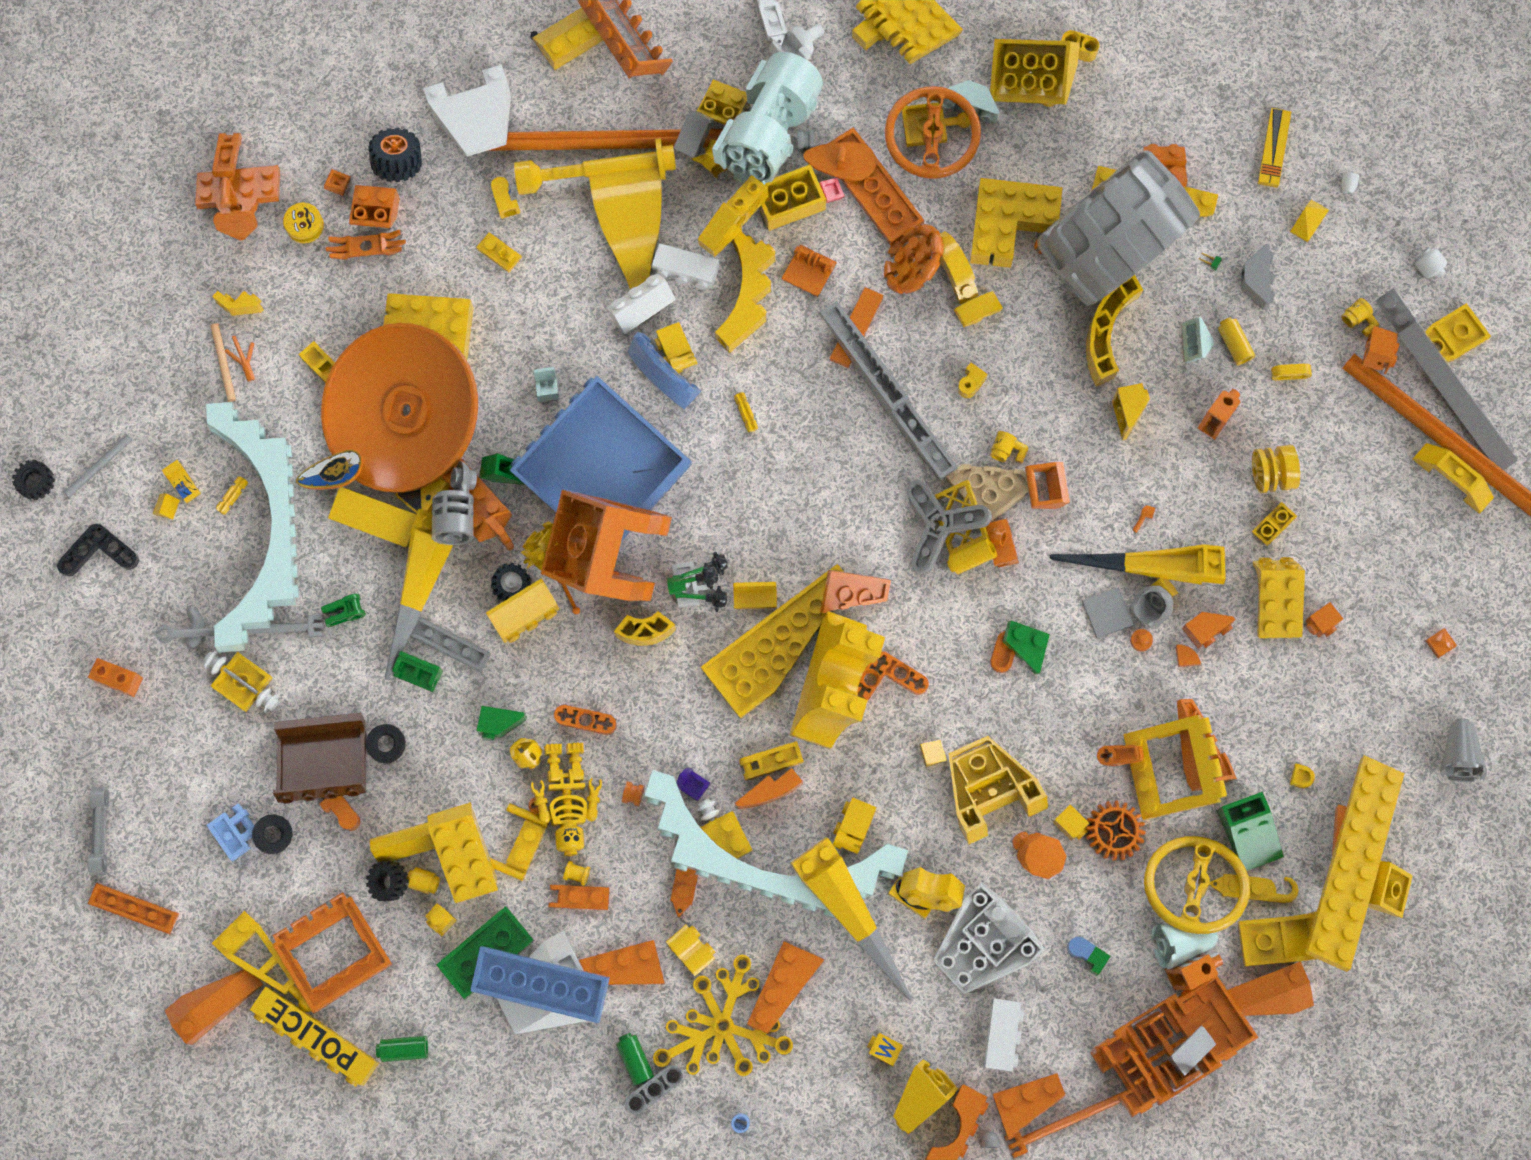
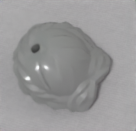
(1152, 606)

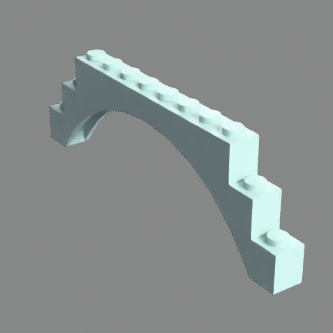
(276, 580)
(700, 853)

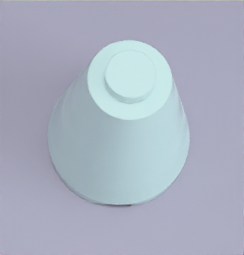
(1179, 946)

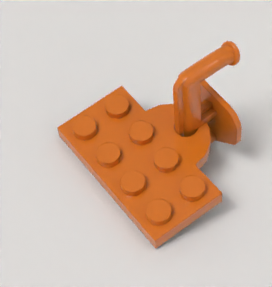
(238, 197)

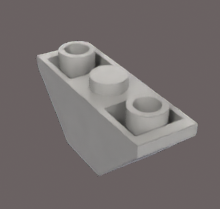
(1257, 277)

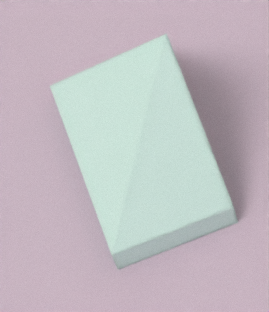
(1196, 340)

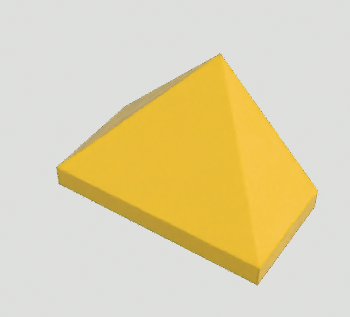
(1309, 220)

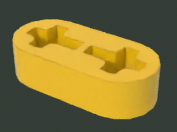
(1291, 372)

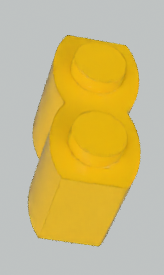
(691, 950)

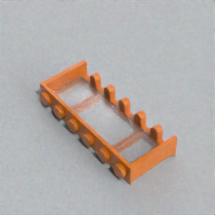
(623, 38)

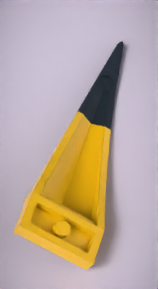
(1182, 564)

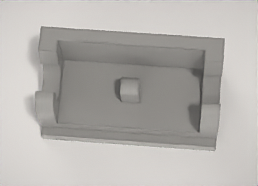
(693, 133)

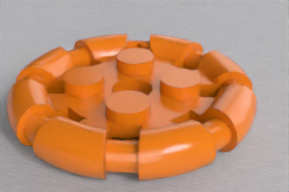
(923, 242)

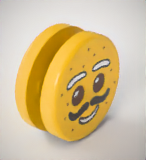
(303, 222)

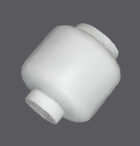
(1431, 263)

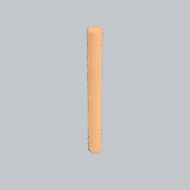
(223, 362)

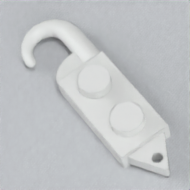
(772, 21)

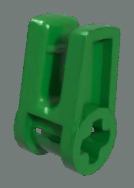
(351, 607)

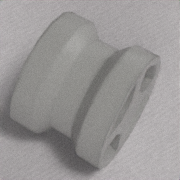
(805, 139)

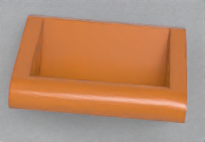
(1056, 485)

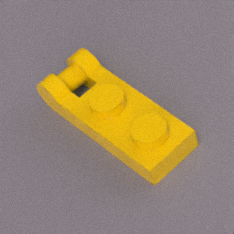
(772, 760)

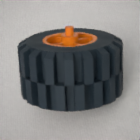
(395, 154)

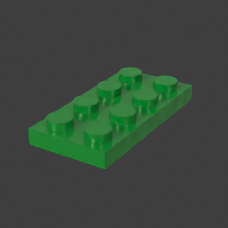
(500, 933)

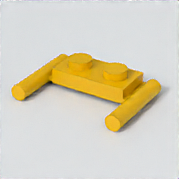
(524, 846)

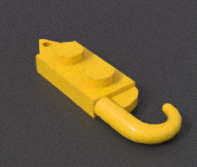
(1260, 888)

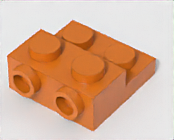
(1172, 158)

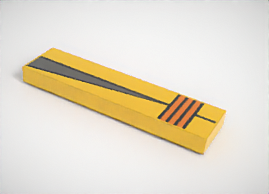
(1274, 147)

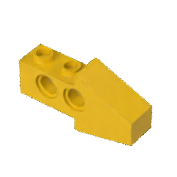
(732, 216)

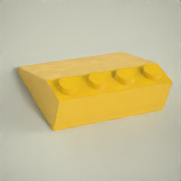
(1033, 70)

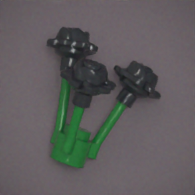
(708, 575)

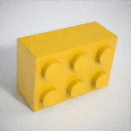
(792, 198)

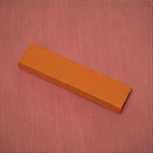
(862, 318)
(133, 908)

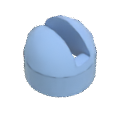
(740, 1127)

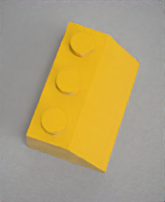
(567, 39)
(523, 611)

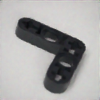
(99, 543)

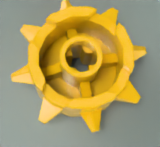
(536, 546)

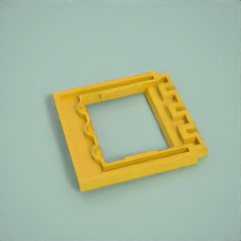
(1207, 769)

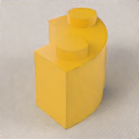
(645, 631)
(932, 890)

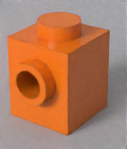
(1324, 621)

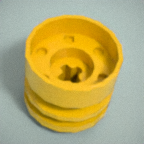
(1276, 468)

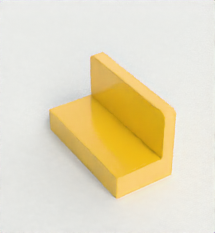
(755, 595)

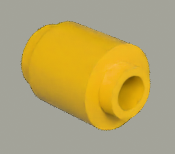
(423, 880)

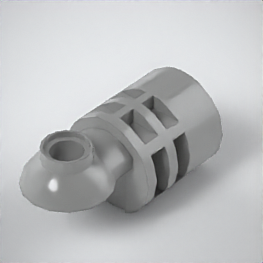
(454, 508)

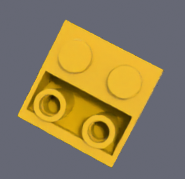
(723, 102)

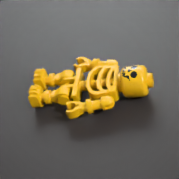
(569, 836)

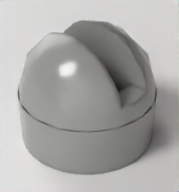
(990, 1140)

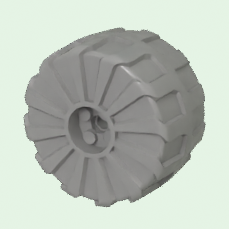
(1118, 228)

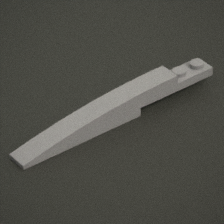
(1446, 379)
(887, 391)

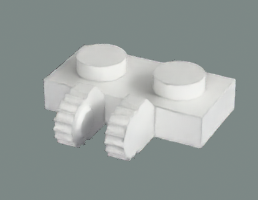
(691, 587)

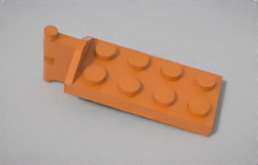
(489, 513)

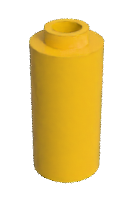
(1236, 341)

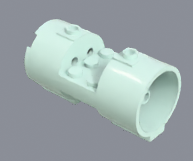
(782, 97)

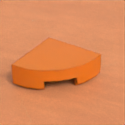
(1186, 656)

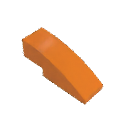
(770, 790)

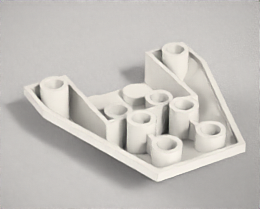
(985, 942)
(528, 1018)

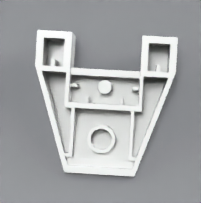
(476, 117)

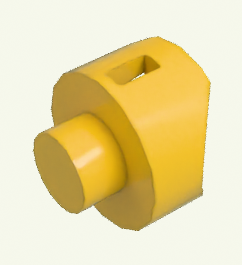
(529, 757)

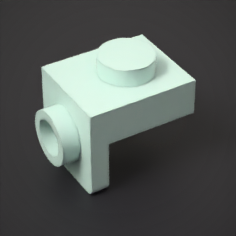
(546, 384)

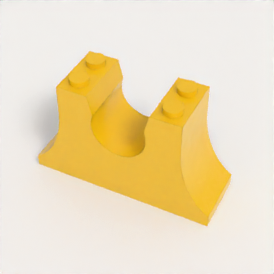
(832, 680)

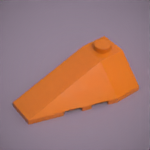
(1188, 708)
(1275, 993)
(205, 1007)

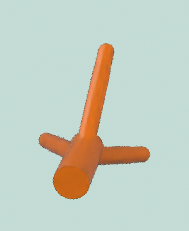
(245, 363)

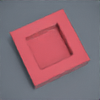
(832, 190)

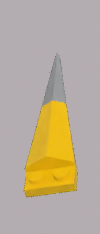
(422, 570)
(830, 881)

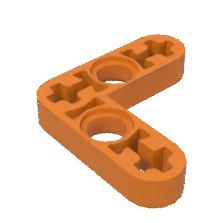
(888, 671)

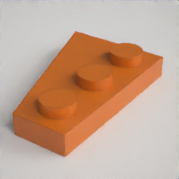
(1027, 1101)

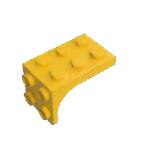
(1280, 597)
(1275, 939)

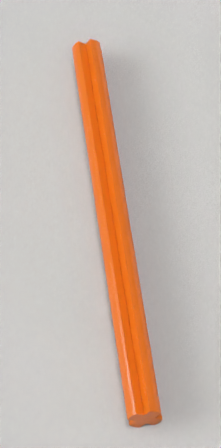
(594, 139)
(1440, 432)

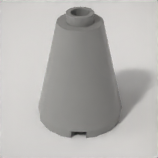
(1463, 753)

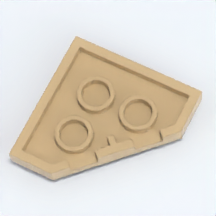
(992, 486)

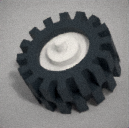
(509, 581)

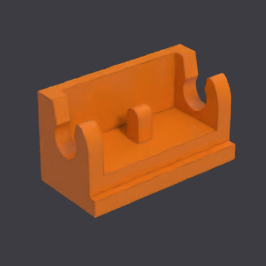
(1006, 554)

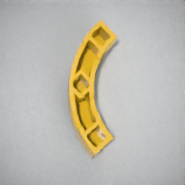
(1098, 339)

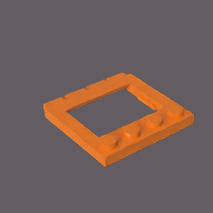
(347, 978)

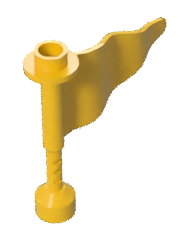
(625, 199)

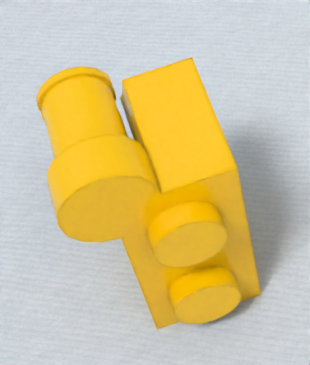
(675, 347)
(855, 825)

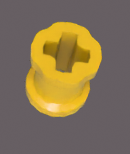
(576, 873)

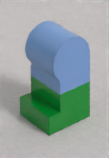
(1081, 948)

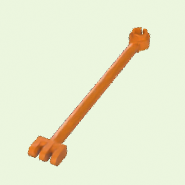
(1022, 1141)

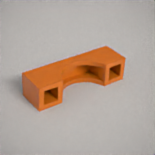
(968, 1106)

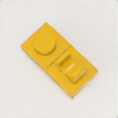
(498, 252)

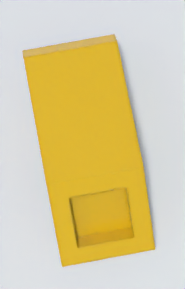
(242, 305)

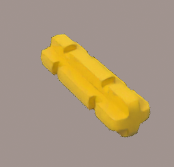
(746, 412)
(231, 495)

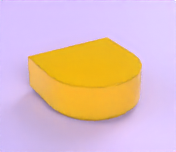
(1302, 776)

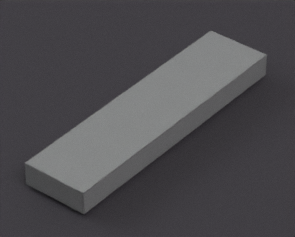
(450, 644)

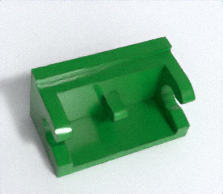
(417, 671)

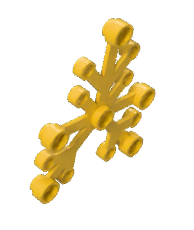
(699, 1038)

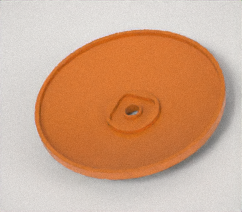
(367, 399)

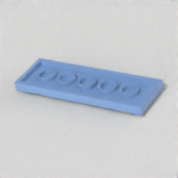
(540, 984)

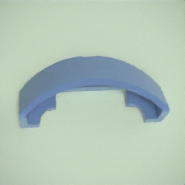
(661, 372)

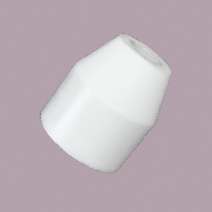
(1349, 182)

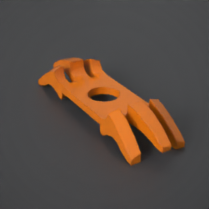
(353, 249)

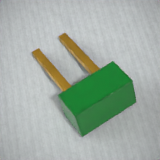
(1215, 264)

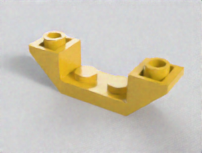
(1456, 472)

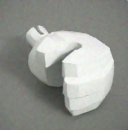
(799, 41)

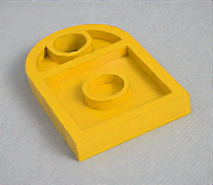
(1458, 333)

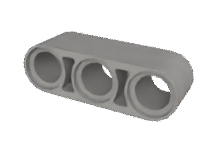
(643, 1091)

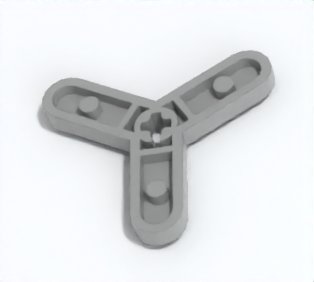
(954, 521)

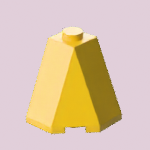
(923, 1096)

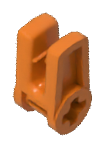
(1120, 754)

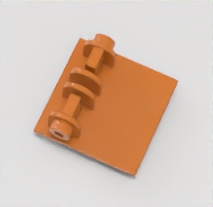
(809, 270)

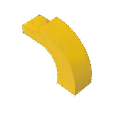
(958, 269)

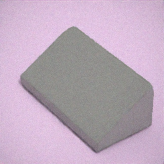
(1192, 1050)

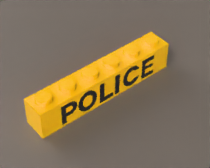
(315, 1036)

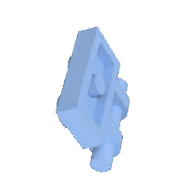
(229, 836)

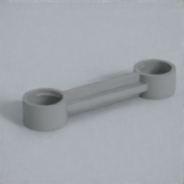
(99, 803)

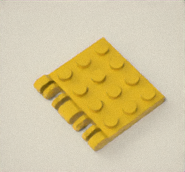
(916, 23)

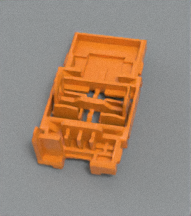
(1126, 1053)

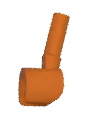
(1148, 512)

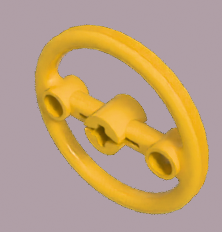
(1185, 922)

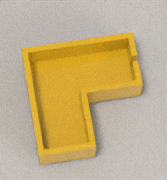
(1010, 207)
(442, 314)

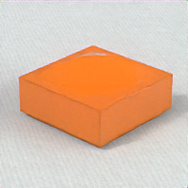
(337, 182)
(1441, 643)

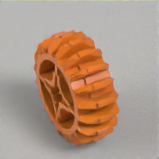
(1125, 834)

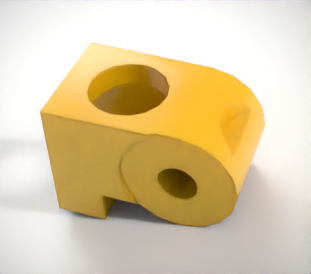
(971, 384)

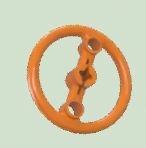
(938, 94)

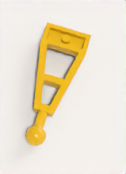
(236, 936)

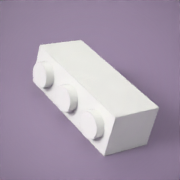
(685, 266)
(641, 303)
(1003, 1035)

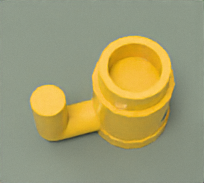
(1359, 312)
(1003, 447)

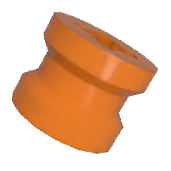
(633, 793)

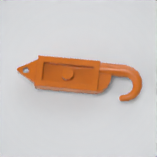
(683, 890)

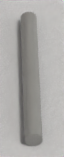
(97, 466)

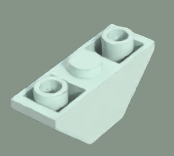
(978, 97)

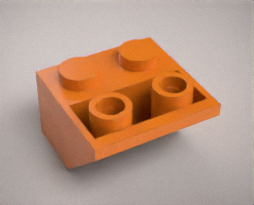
(374, 206)

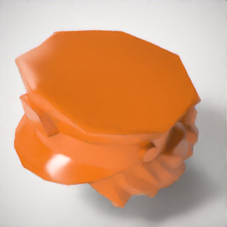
(1039, 854)

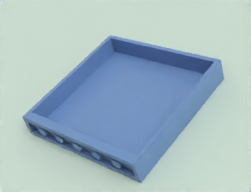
(597, 449)

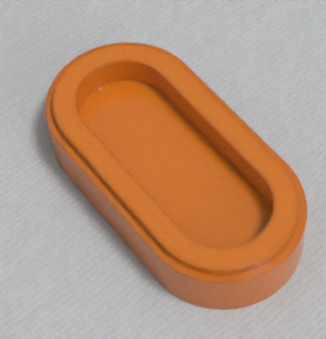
(1002, 656)

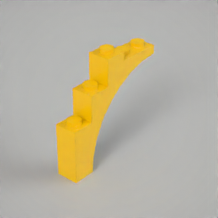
(747, 314)

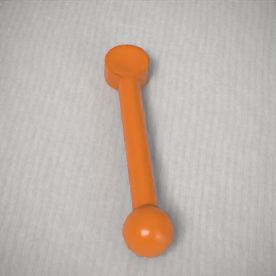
(576, 610)

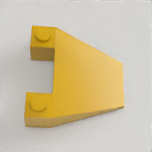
(988, 781)

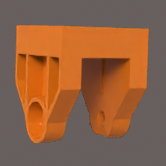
(589, 543)

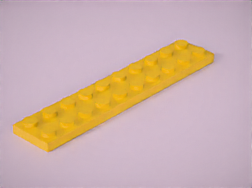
(1354, 864)

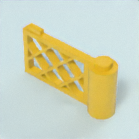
(969, 553)

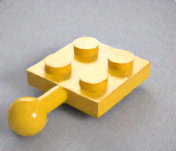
(915, 117)

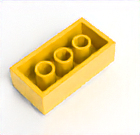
(462, 852)

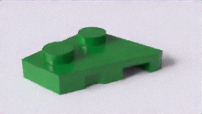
(1027, 644)

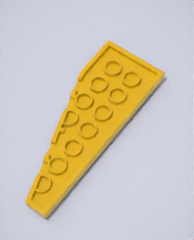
(763, 656)

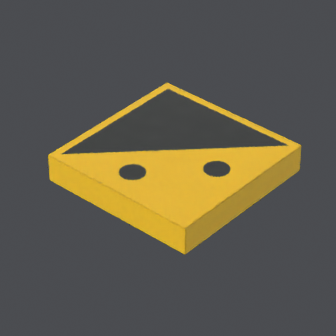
(423, 497)

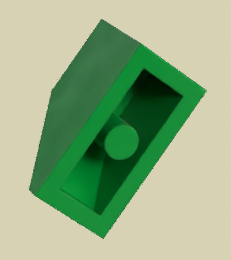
(497, 469)
(498, 722)

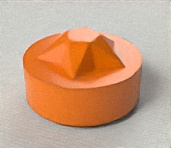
(1141, 640)

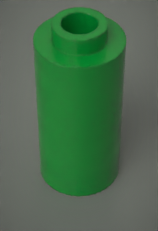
(402, 1049)
(634, 1059)

